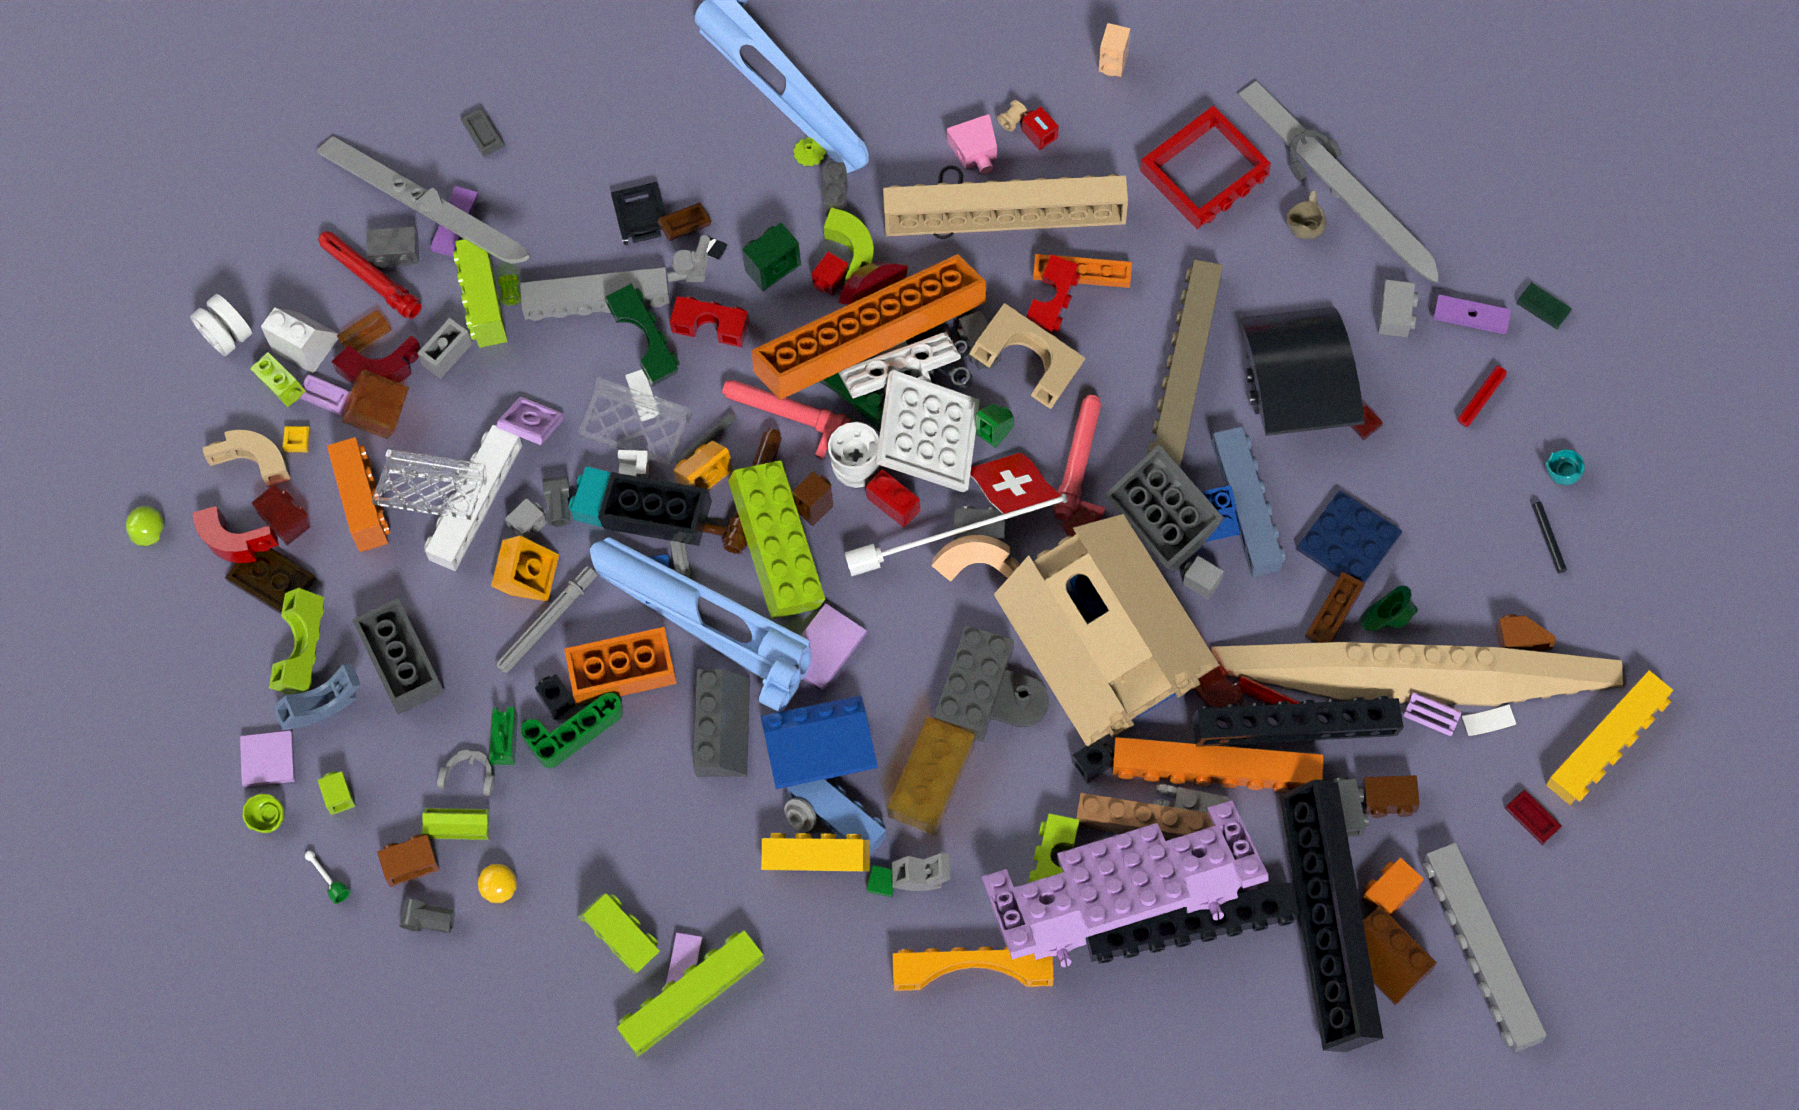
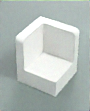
(634, 463)

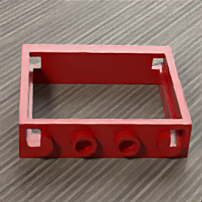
(1222, 202)

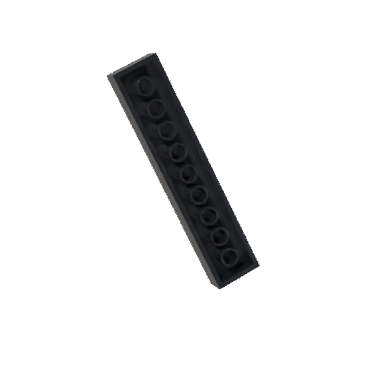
(1331, 916)

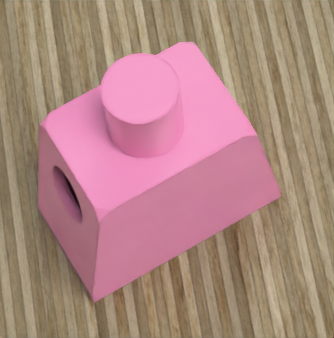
(974, 143)

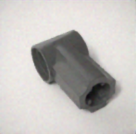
(556, 494)
(419, 916)

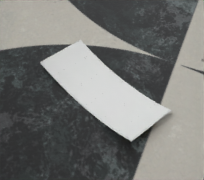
(1489, 720)

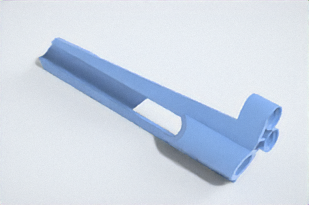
(771, 654)

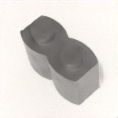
(834, 186)

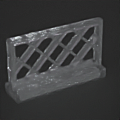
(641, 401)
(434, 470)

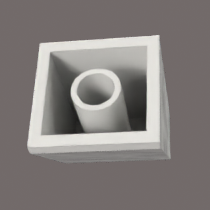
(298, 338)

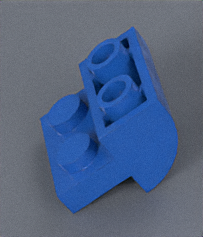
(1224, 502)

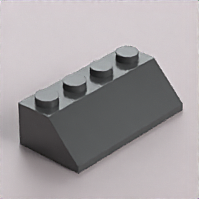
(721, 724)

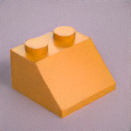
(705, 467)
(525, 569)

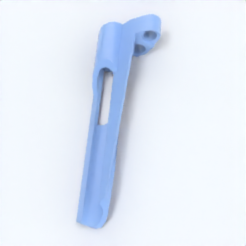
(729, 28)

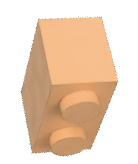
(1114, 50)

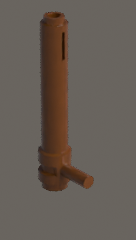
(734, 536)

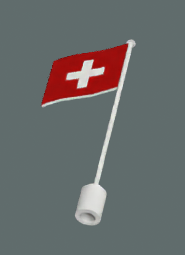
(1010, 486)

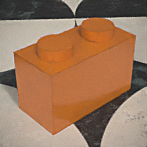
(1393, 888)

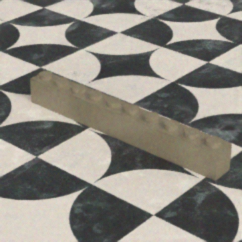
(1187, 358)

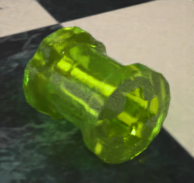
(513, 292)

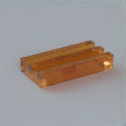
(367, 335)

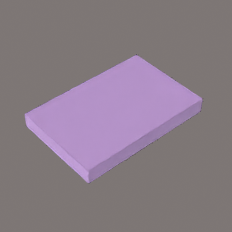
(831, 643)

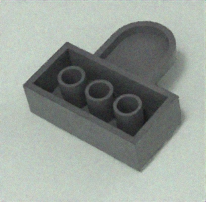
(985, 690)

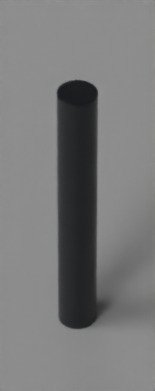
(1549, 537)

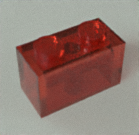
(280, 514)

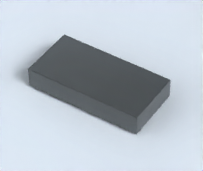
(482, 132)

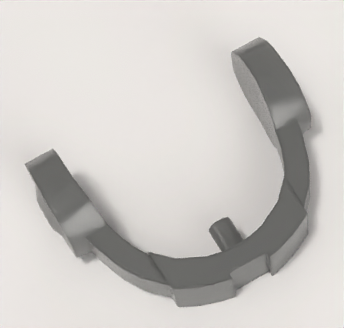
(1296, 166)

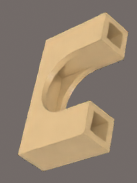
(1012, 328)

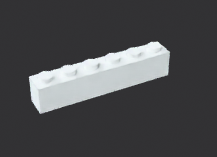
(455, 534)

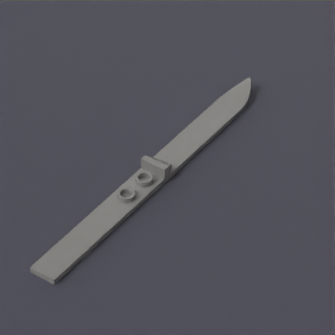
(1342, 182)
(424, 201)

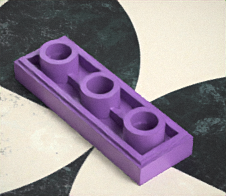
(445, 239)
(1485, 316)

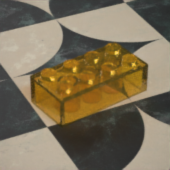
(931, 775)

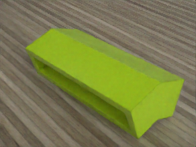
(456, 823)

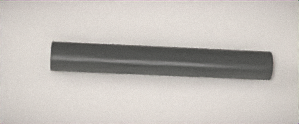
(709, 436)

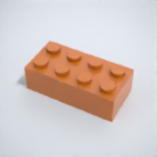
(356, 489)
(620, 665)

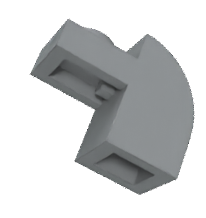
(921, 874)

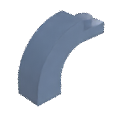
(320, 703)

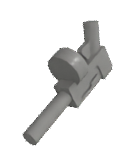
(690, 264)

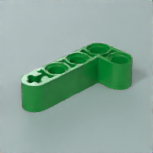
(575, 726)

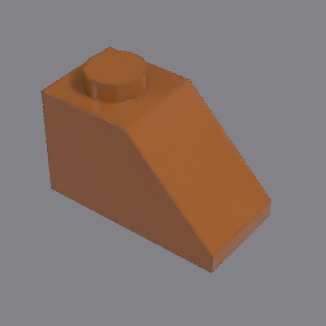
(1523, 634)

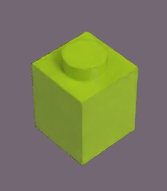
(336, 792)

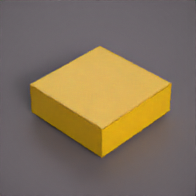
(296, 439)

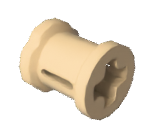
(1012, 115)

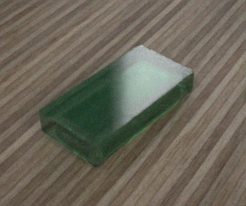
(1544, 306)

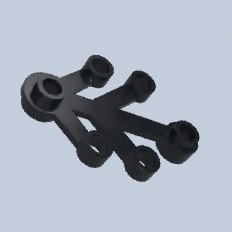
(956, 374)

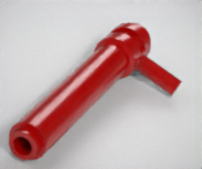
(395, 295)

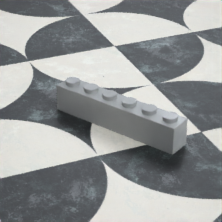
(587, 293)

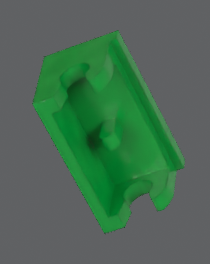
(503, 737)

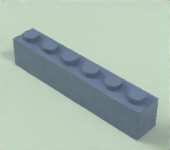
(1252, 512)

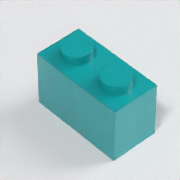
(589, 496)

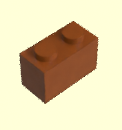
(408, 860)

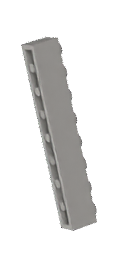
(1484, 948)

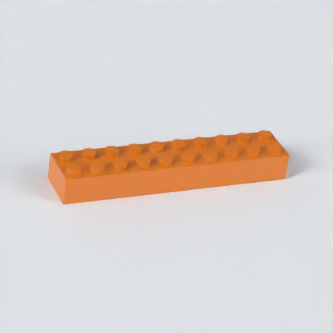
(868, 326)

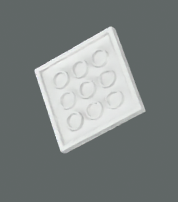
(927, 431)

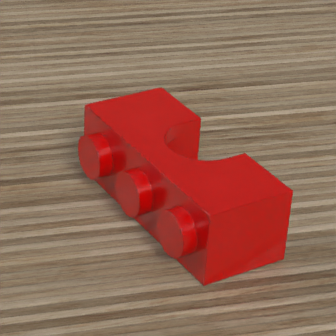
(1062, 276)
(691, 314)

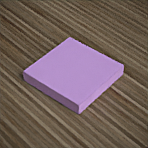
(530, 420)
(267, 759)

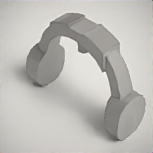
(445, 772)

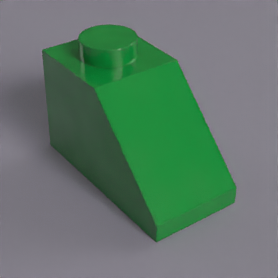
(994, 423)

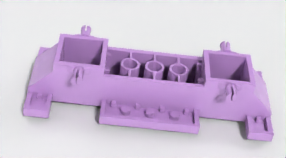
(1125, 883)

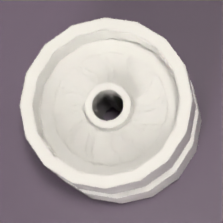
(221, 325)

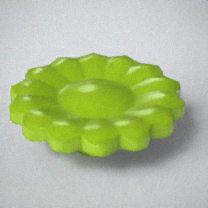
(808, 152)

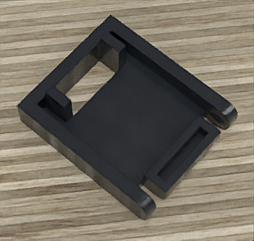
(640, 218)

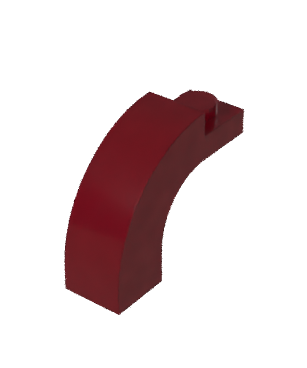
(871, 279)
(393, 367)

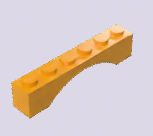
(918, 969)

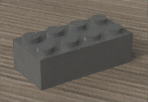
(398, 656)

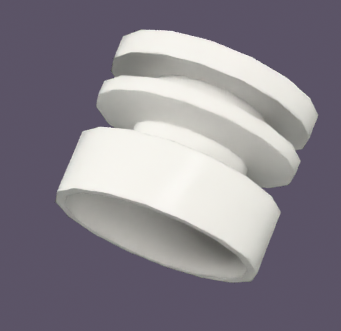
(851, 443)

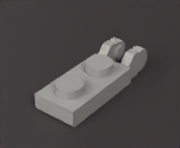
(1188, 798)

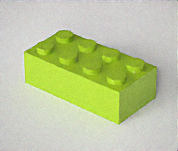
(479, 294)

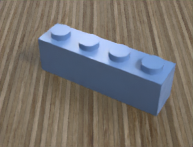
(839, 813)

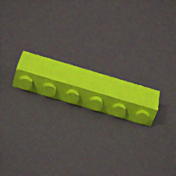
(690, 993)

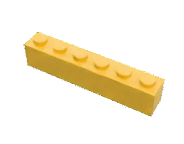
(1609, 738)

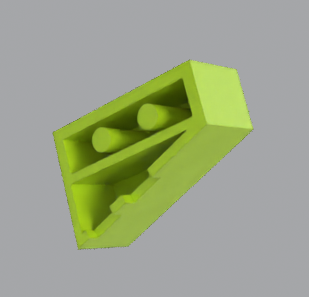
(620, 932)

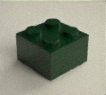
(771, 256)

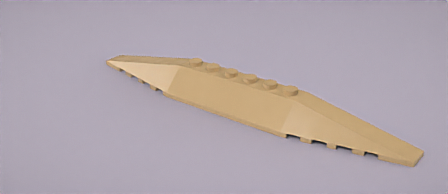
(1436, 671)

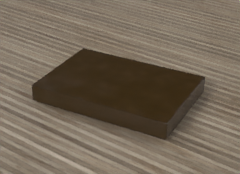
(270, 578)

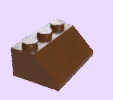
(1394, 956)

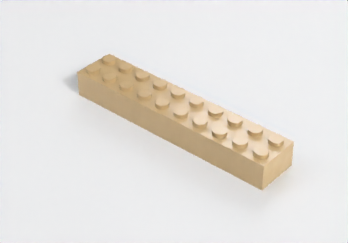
(1005, 205)

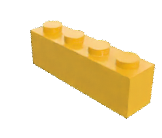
(815, 854)

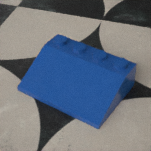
(819, 742)

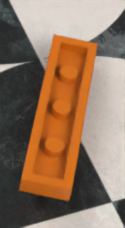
(1092, 271)

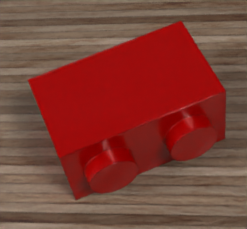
(893, 498)

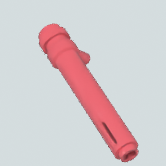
(822, 419)
(1078, 461)

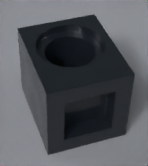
(558, 705)
(1090, 770)

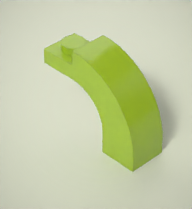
(852, 233)

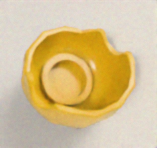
(497, 883)

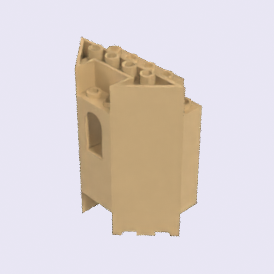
(1123, 658)

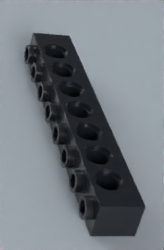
(1209, 733)
(1279, 896)

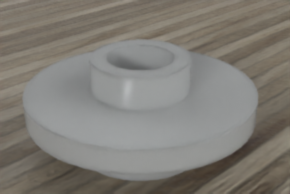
(800, 814)

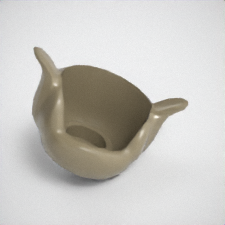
(1307, 219)

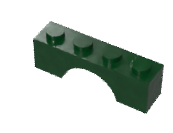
(627, 307)

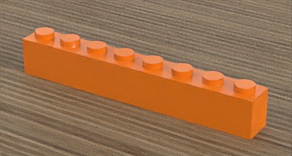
(1214, 765)

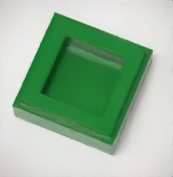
(881, 881)

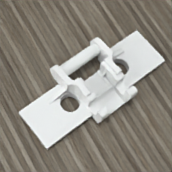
(900, 358)

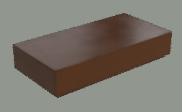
(684, 221)

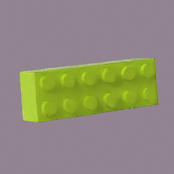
(776, 539)

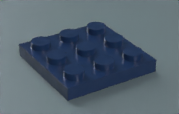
(1349, 538)

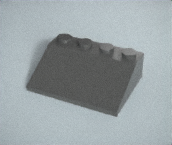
(1165, 508)

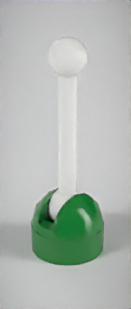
(337, 890)

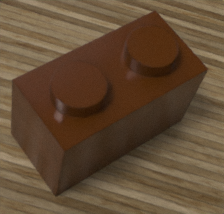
(813, 498)
(1391, 795)

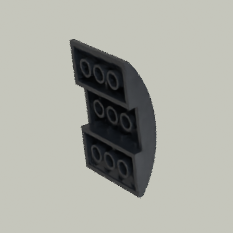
(1302, 370)

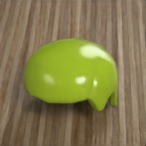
(144, 525)
(263, 813)

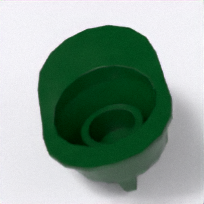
(1391, 611)

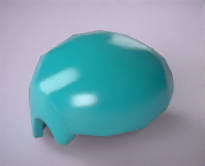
(1565, 467)

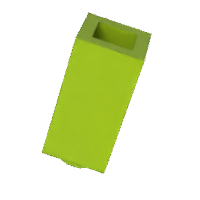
(277, 379)

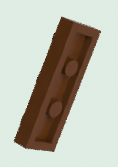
(1335, 609)

